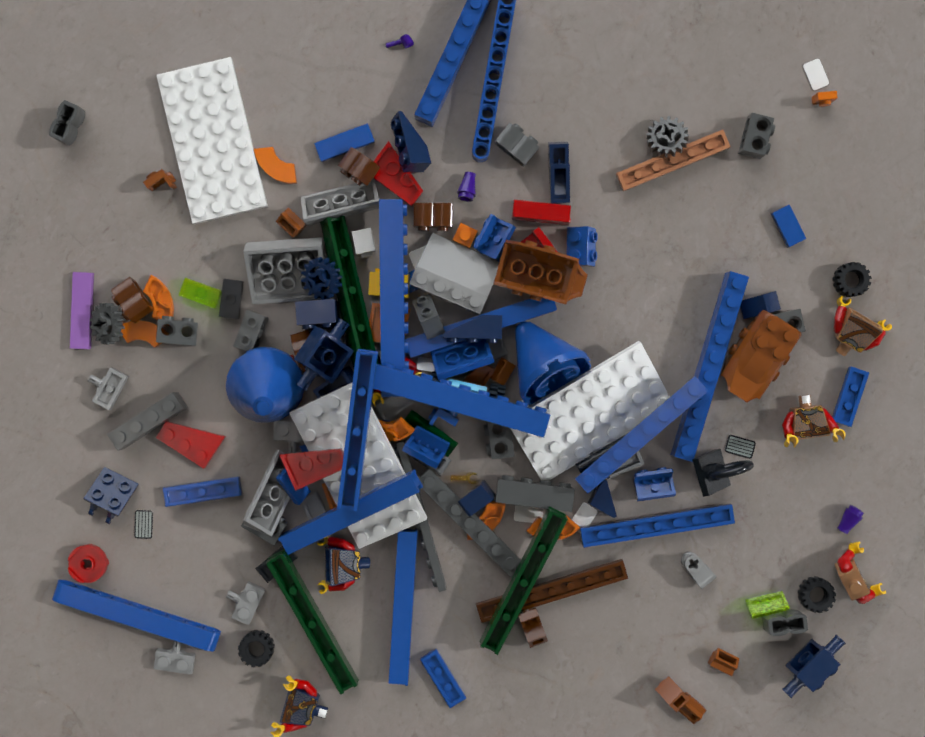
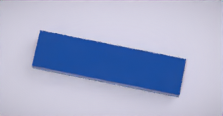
(202, 491)

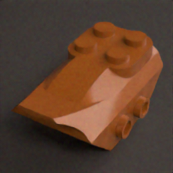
(540, 272)
(759, 355)

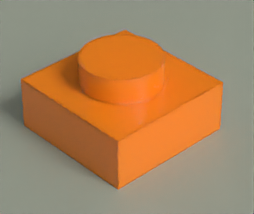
(824, 98)
(465, 235)

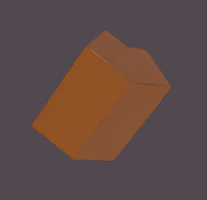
(291, 223)
(502, 371)
(724, 661)
(692, 710)

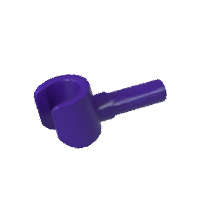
(406, 40)

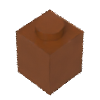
(672, 694)

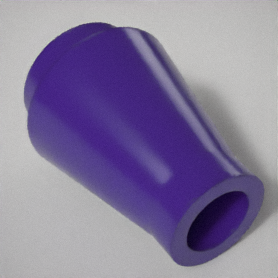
(467, 187)
(850, 518)

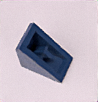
(753, 306)
(477, 498)
(602, 499)

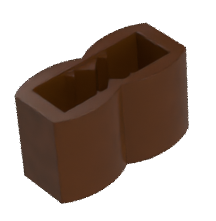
(358, 166)
(433, 216)
(131, 299)

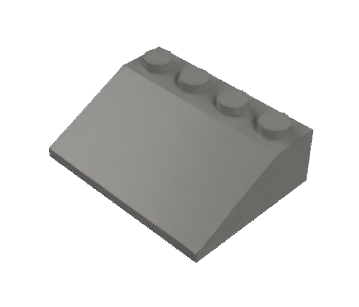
(277, 266)
(455, 274)

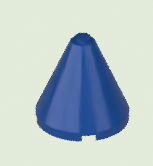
(545, 362)
(264, 384)

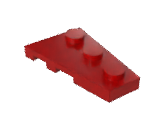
(393, 177)
(191, 442)
(311, 466)

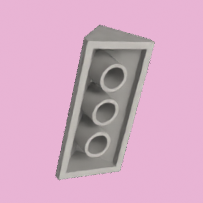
(339, 202)
(268, 501)

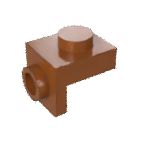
(158, 178)

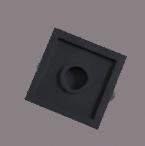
(715, 474)

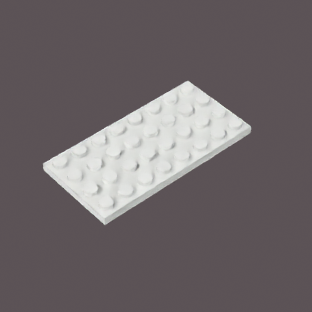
(212, 140)
(594, 411)
(324, 427)

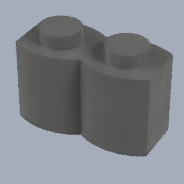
(66, 124)
(517, 144)
(785, 622)

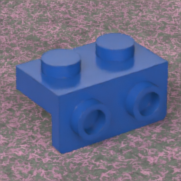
(493, 237)
(582, 244)
(447, 415)
(426, 447)
(654, 484)

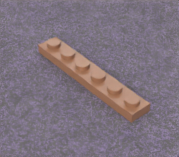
(660, 165)

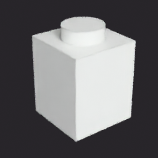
(364, 242)

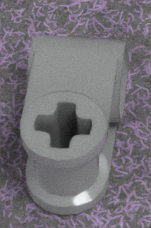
(699, 571)

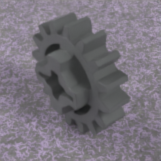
(662, 142)
(107, 323)

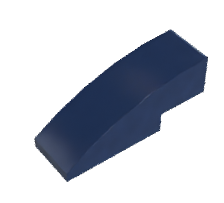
(559, 172)

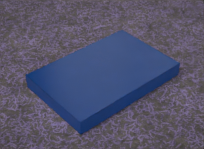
(461, 358)

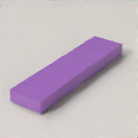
(81, 310)

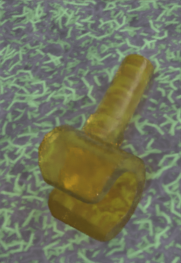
(464, 477)

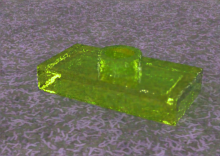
(200, 293)
(767, 604)

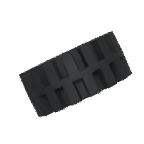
(862, 274)
(825, 602)
(251, 659)

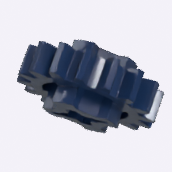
(323, 277)

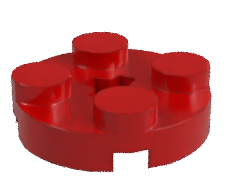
(98, 561)

